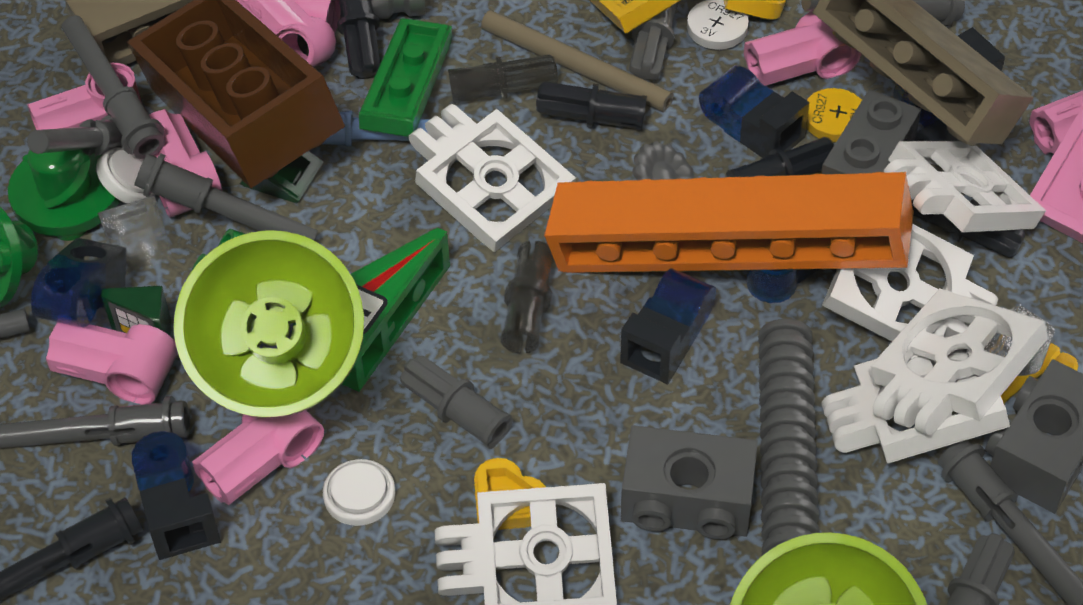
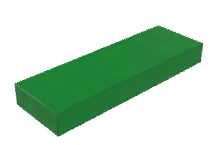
(405, 77)

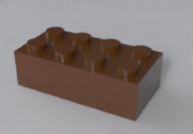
(237, 86)

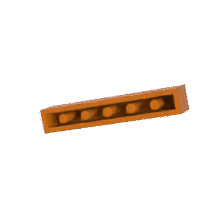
(732, 223)

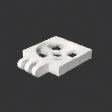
(461, 140)
(966, 172)
(848, 301)
(933, 398)
(856, 426)
(483, 556)

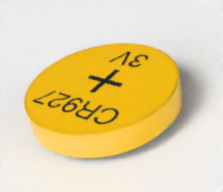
(830, 112)

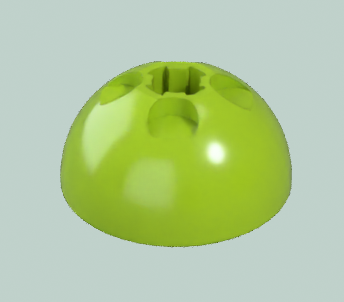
(249, 297)
(827, 572)

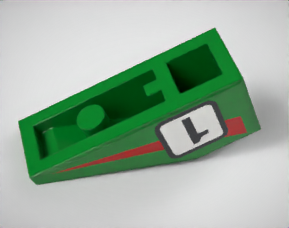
(392, 294)

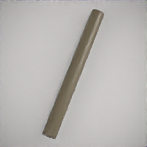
(576, 60)

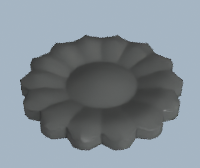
(661, 162)

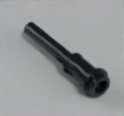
(74, 546)

